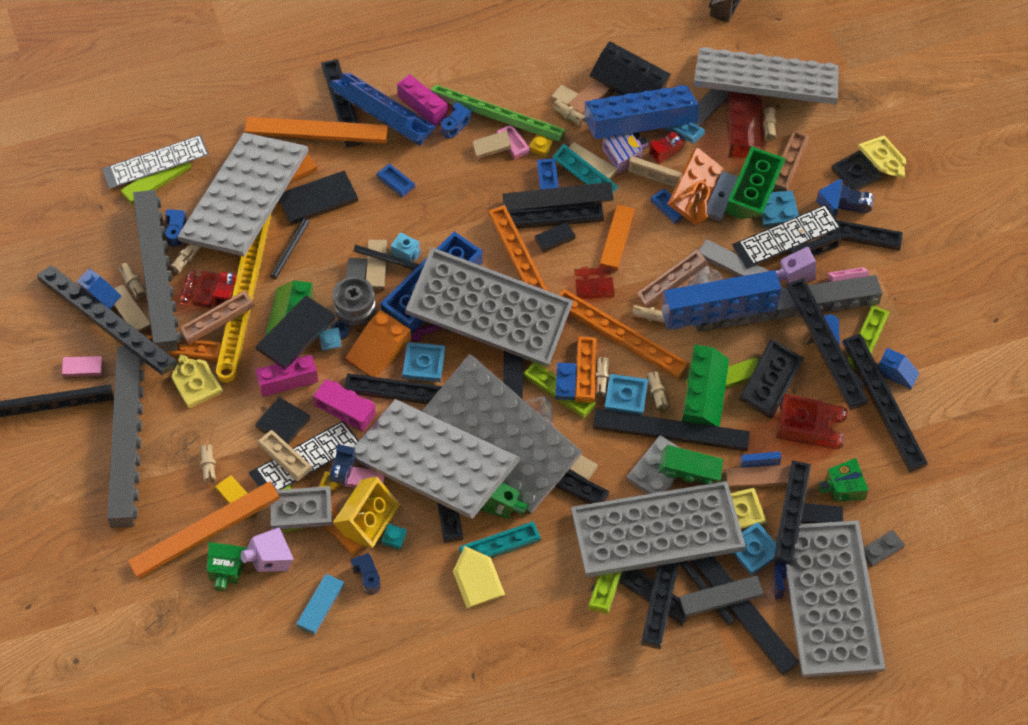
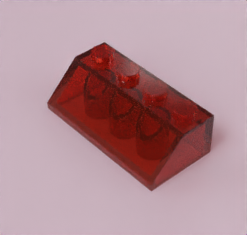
(744, 123)

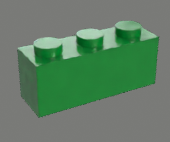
(690, 465)

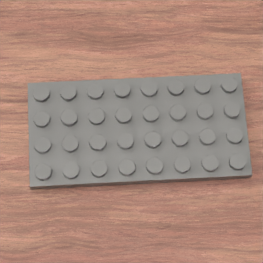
(767, 75)
(243, 194)
(489, 307)
(491, 411)
(434, 458)
(657, 529)
(833, 602)

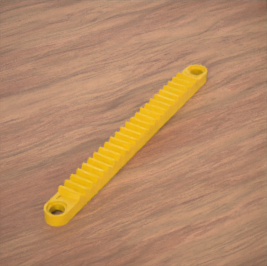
(235, 329)

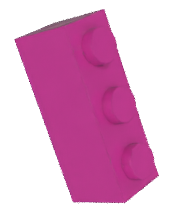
(422, 100)
(275, 379)
(344, 404)

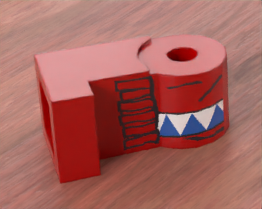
(665, 147)
(224, 288)

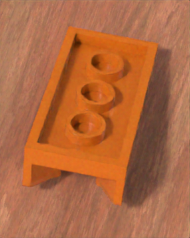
(696, 187)

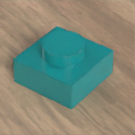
(394, 536)

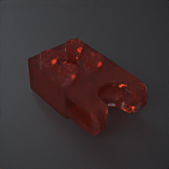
(809, 421)

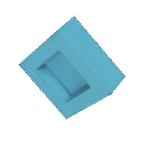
(330, 339)

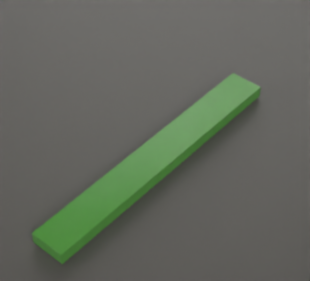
(500, 114)

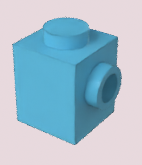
(405, 248)

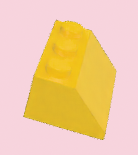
(367, 512)

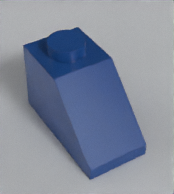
(98, 288)
(898, 368)

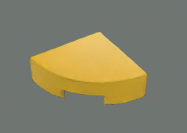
(325, 482)

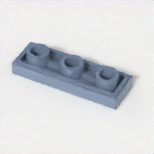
(720, 196)

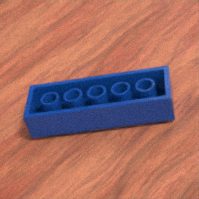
(641, 111)
(721, 300)
(397, 301)

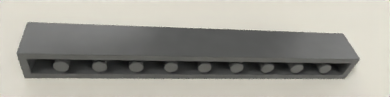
(155, 270)
(829, 297)
(126, 439)

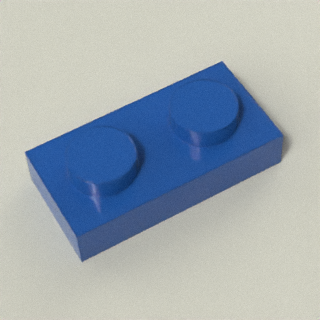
(547, 173)
(565, 381)

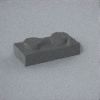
(883, 548)

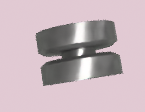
(354, 301)

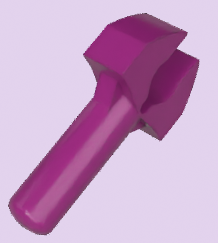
(424, 330)

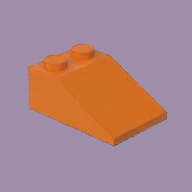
(379, 344)

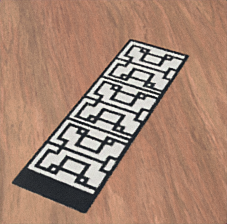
(155, 161)
(786, 236)
(316, 451)

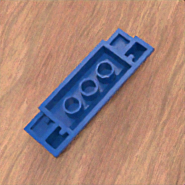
(383, 108)

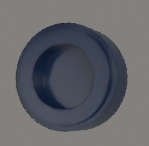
(343, 329)

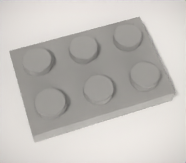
(645, 473)
(302, 508)

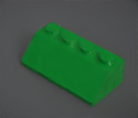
(754, 184)
(286, 299)
(705, 386)

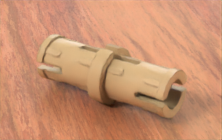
(568, 112)
(769, 124)
(185, 256)
(132, 280)
(648, 313)
(601, 377)
(657, 391)
(207, 464)

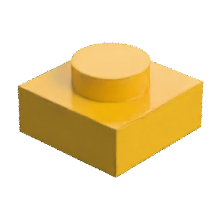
(541, 145)

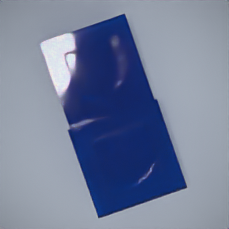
(779, 574)

